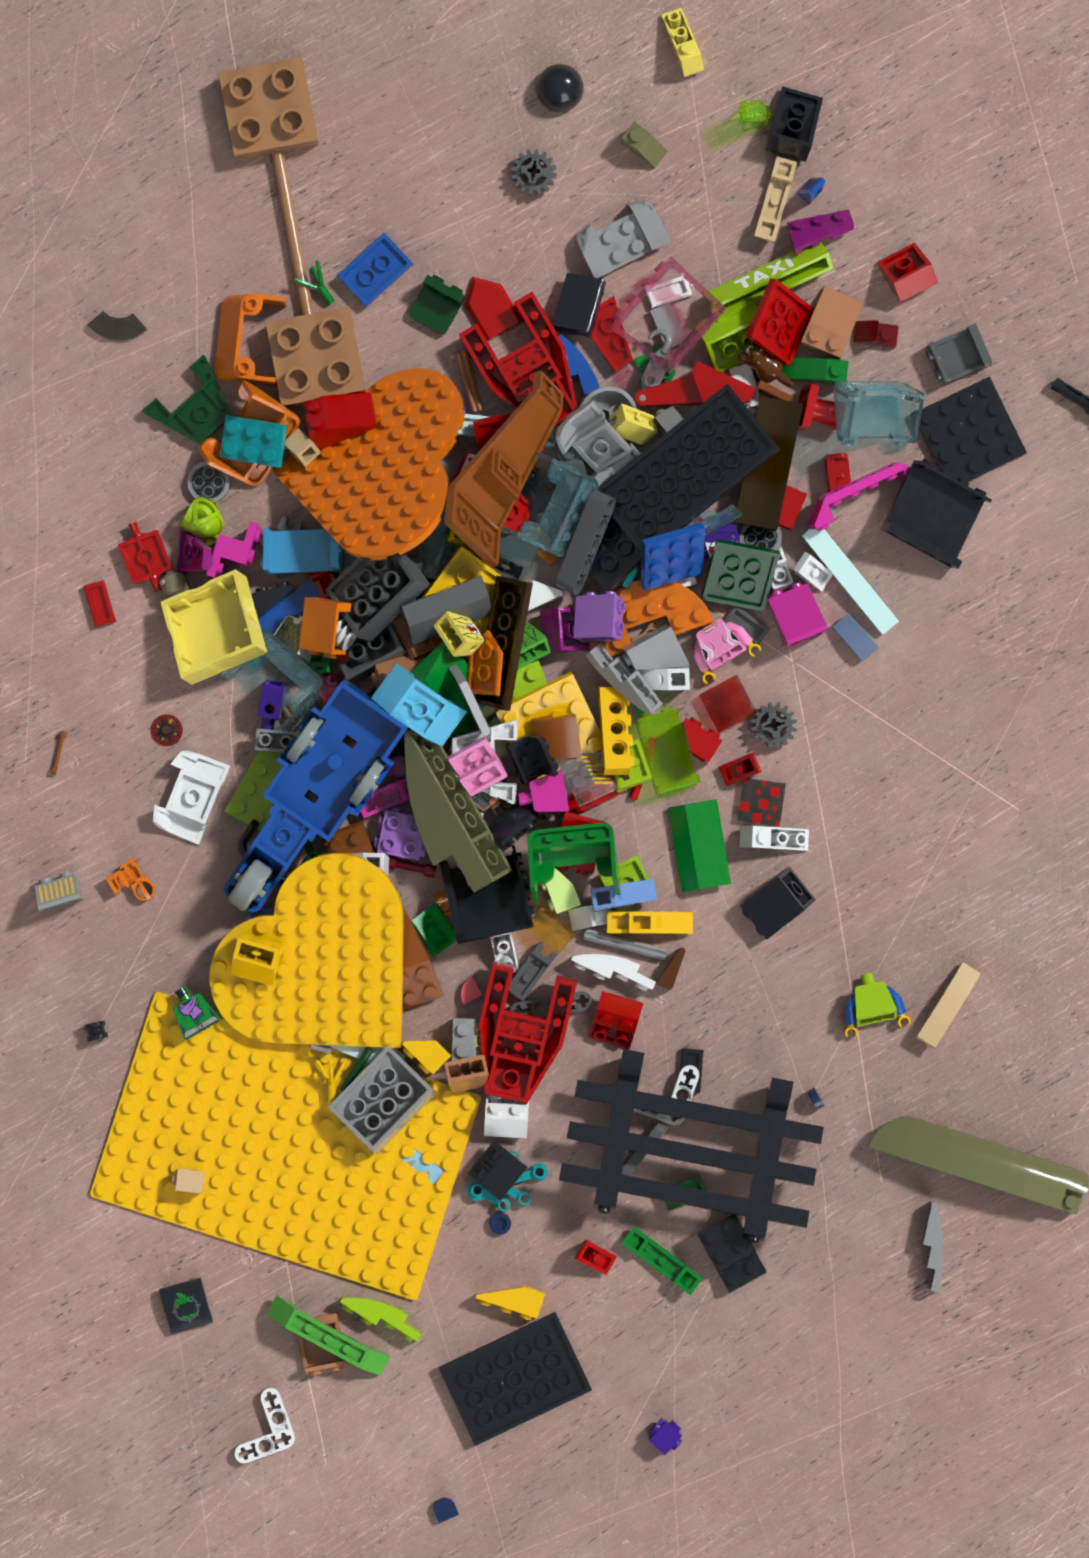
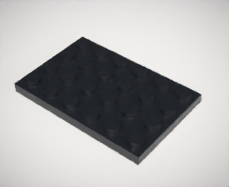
(515, 1378)

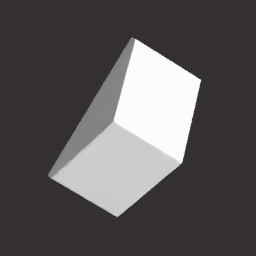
(542, 595)

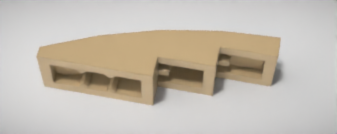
(948, 1005)

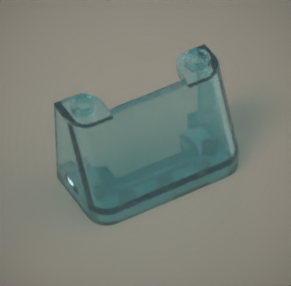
(877, 411)

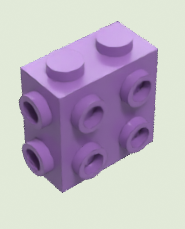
(598, 617)
(399, 835)

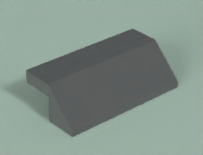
(465, 599)

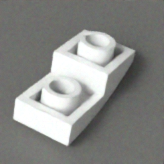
(782, 577)

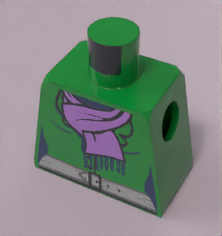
(193, 1013)

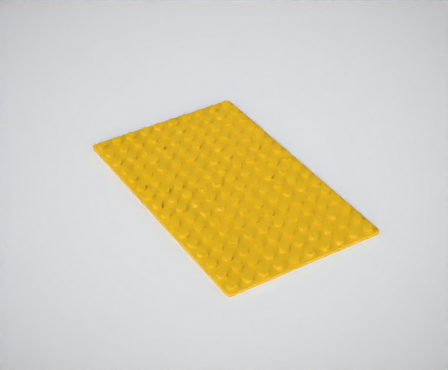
(275, 1155)

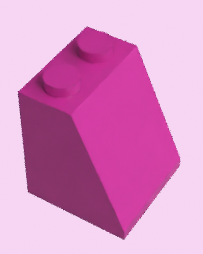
(796, 614)

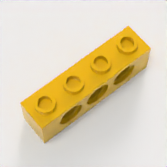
(611, 762)

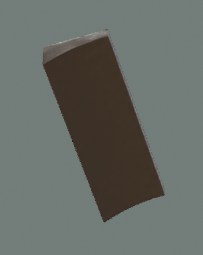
(765, 488)
(507, 626)

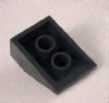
(794, 124)

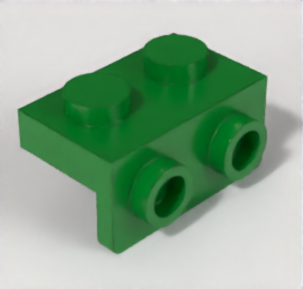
(434, 930)

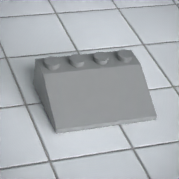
(382, 1100)

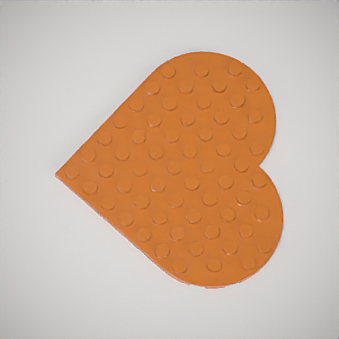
(387, 484)

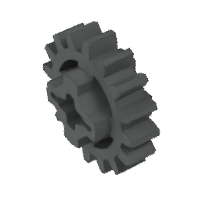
(542, 173)
(775, 735)

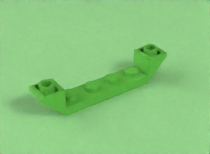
(327, 1337)

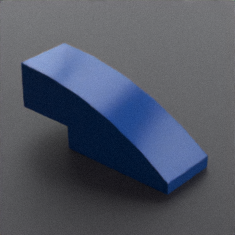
(580, 367)

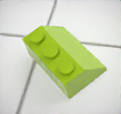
(728, 339)

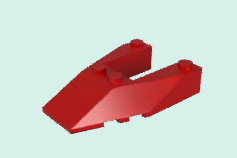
(513, 375)
(520, 1045)

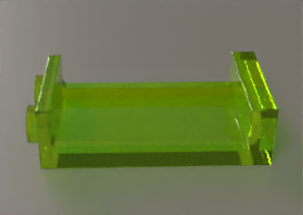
(666, 751)

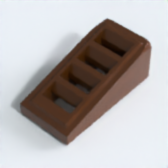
(670, 973)

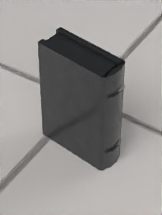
(578, 305)

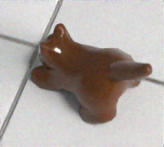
(766, 366)

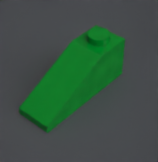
(817, 370)

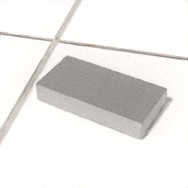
(665, 319)

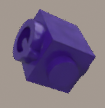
(665, 1435)

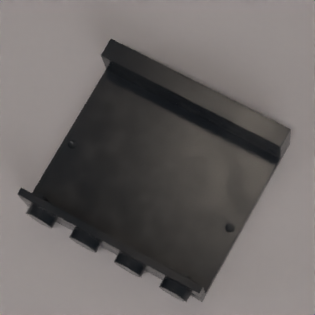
(934, 512)
(492, 909)

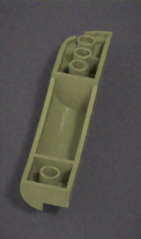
(983, 1162)

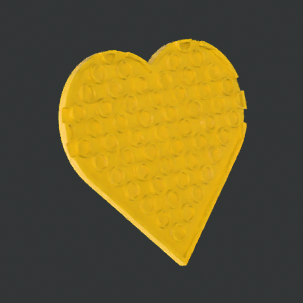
(337, 962)

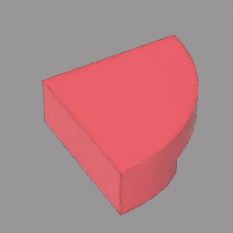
(470, 991)

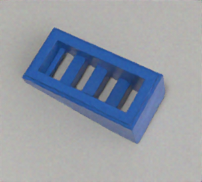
(812, 189)

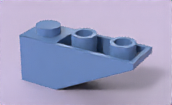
(630, 893)

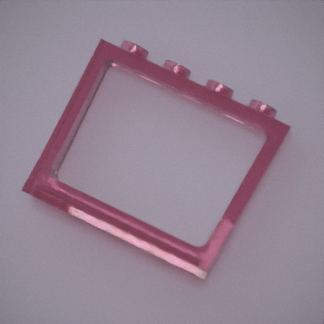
(693, 337)

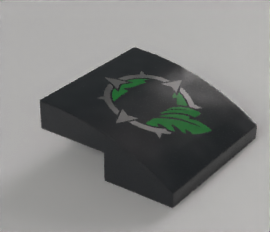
(186, 1305)

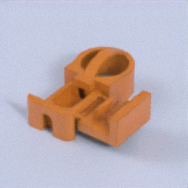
(130, 875)

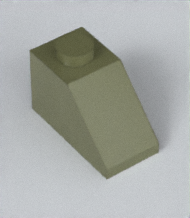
(643, 144)

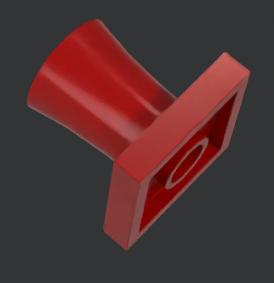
(815, 409)

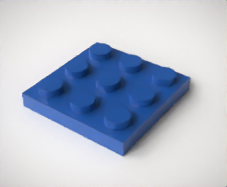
(672, 556)

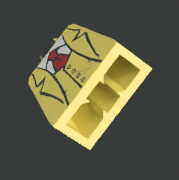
(459, 634)

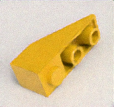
(520, 1299)

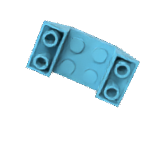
(418, 705)

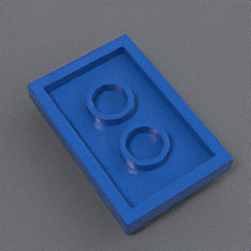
(375, 270)

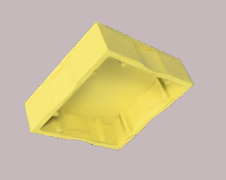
(214, 627)

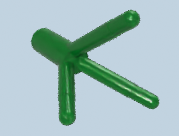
(319, 279)

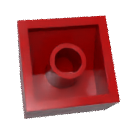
(908, 272)

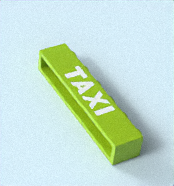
(789, 270)

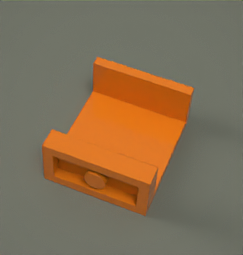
(320, 626)

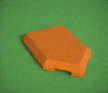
(486, 667)

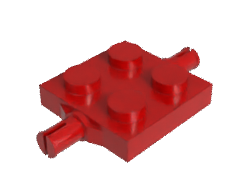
(145, 556)

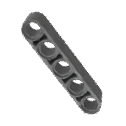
(585, 542)

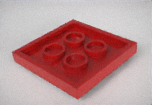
(780, 322)

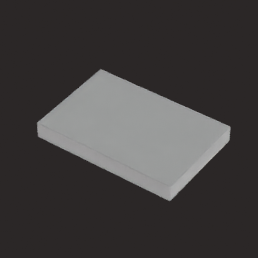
(469, 700)

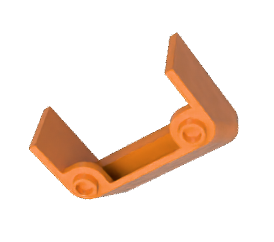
(228, 363)

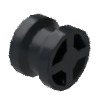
(96, 1030)

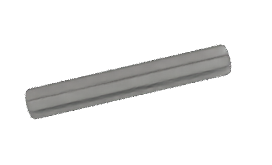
(625, 944)

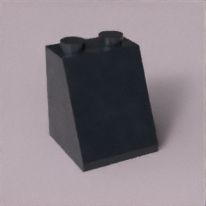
(777, 903)

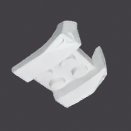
(191, 796)

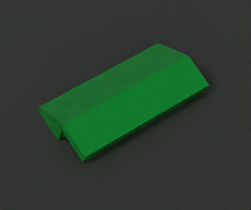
(699, 845)

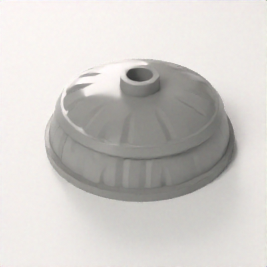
(609, 399)

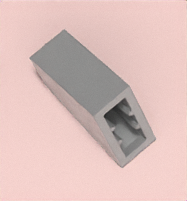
(655, 651)

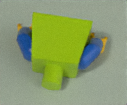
(873, 1004)

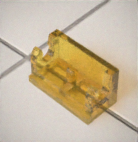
(551, 930)

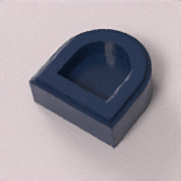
(445, 1509)

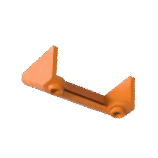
(257, 407)

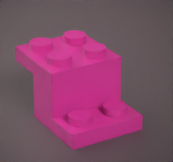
(235, 551)

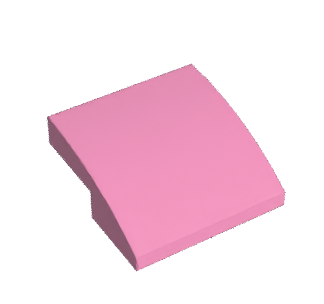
(477, 766)

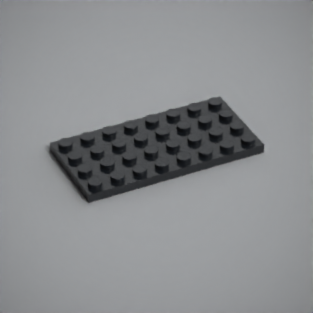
(689, 468)

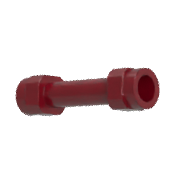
(428, 869)

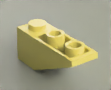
(683, 42)

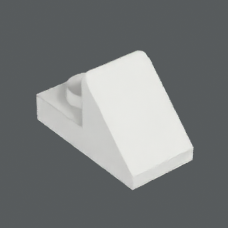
(812, 571)
(586, 917)

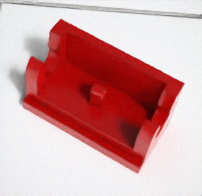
(837, 470)

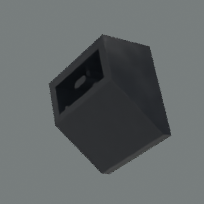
(511, 824)

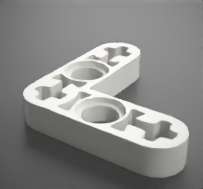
(693, 1081)
(277, 1430)

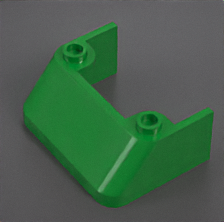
(570, 847)

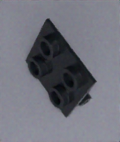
(497, 1170)

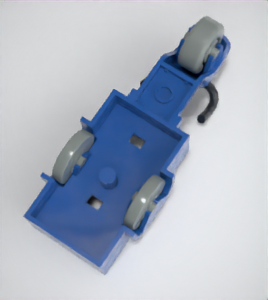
(328, 768)

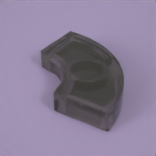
(117, 328)

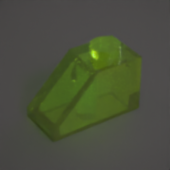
(753, 114)

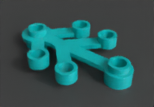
(485, 1194)

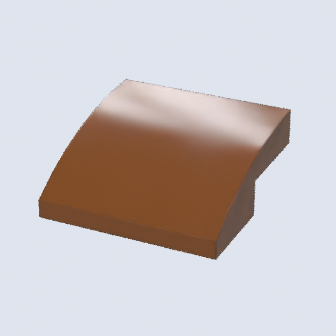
(560, 734)

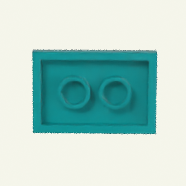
(253, 441)

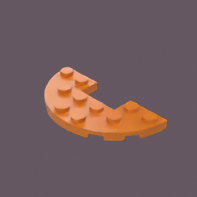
(677, 602)

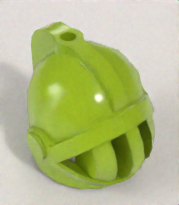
(203, 520)

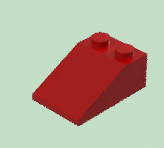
(339, 417)

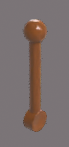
(62, 735)

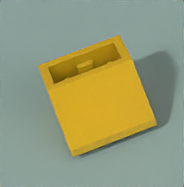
(256, 959)
(428, 1052)

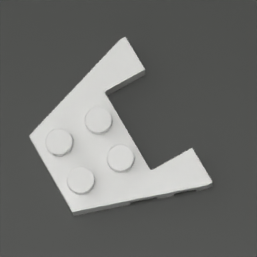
(502, 731)

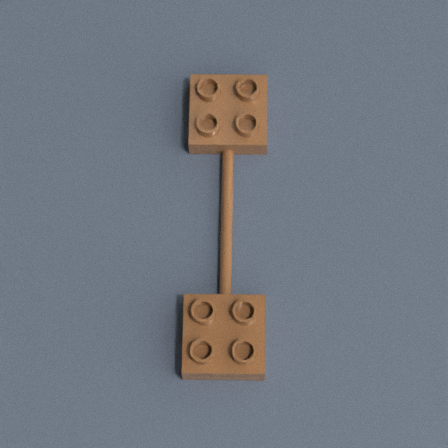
(273, 114)

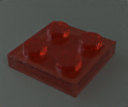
(727, 703)

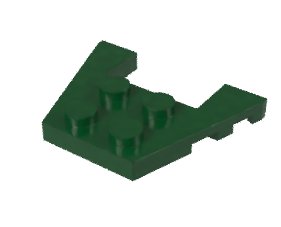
(200, 413)

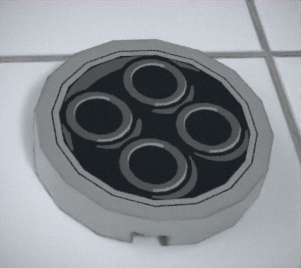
(208, 482)
(761, 537)

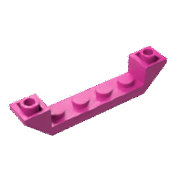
(822, 513)

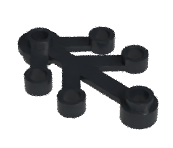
(541, 498)

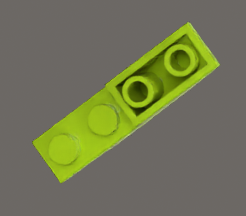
(374, 1310)

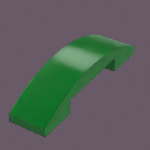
(662, 1260)

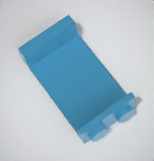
(300, 552)

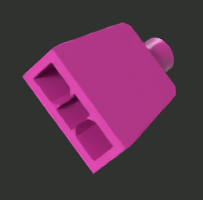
(546, 794)

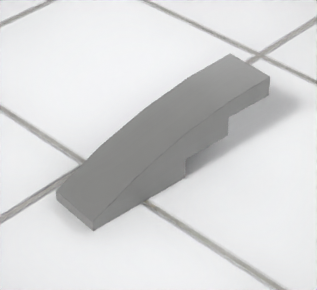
(628, 684)
(933, 1238)

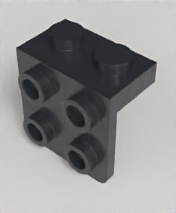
(532, 757)

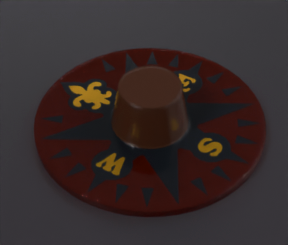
(166, 730)

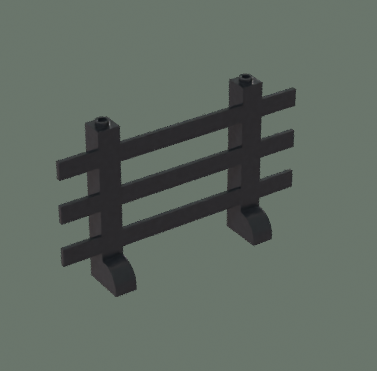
(763, 1167)

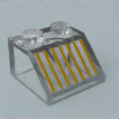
(586, 777)

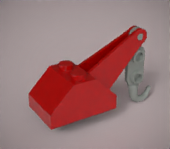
(688, 390)

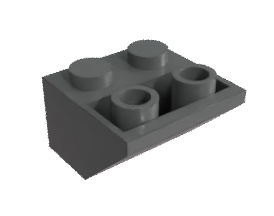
(515, 557)

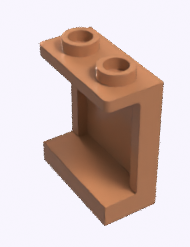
(317, 1358)

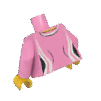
(719, 644)

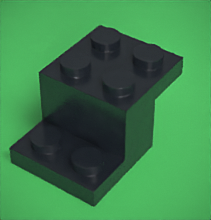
(731, 1253)

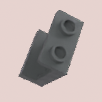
(958, 355)

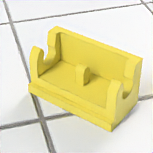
(634, 424)

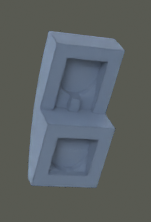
(855, 637)

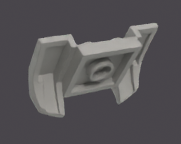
(622, 239)
(595, 441)

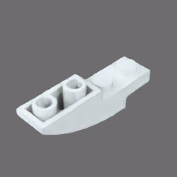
(604, 966)

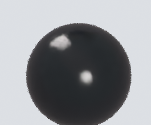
(559, 87)

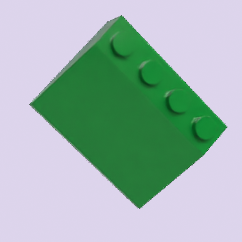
(436, 675)

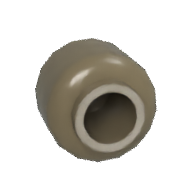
(173, 583)

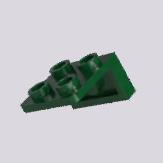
(437, 304)

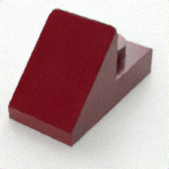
(876, 333)

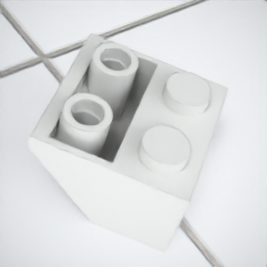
(505, 1117)

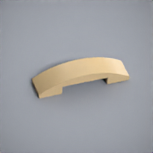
(775, 199)

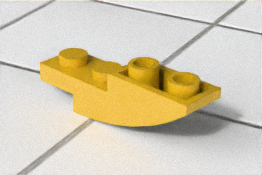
(650, 922)

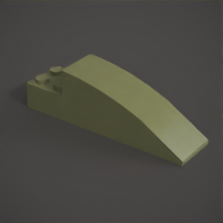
(448, 815)

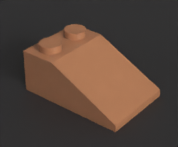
(831, 323)

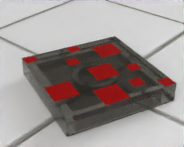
(761, 801)

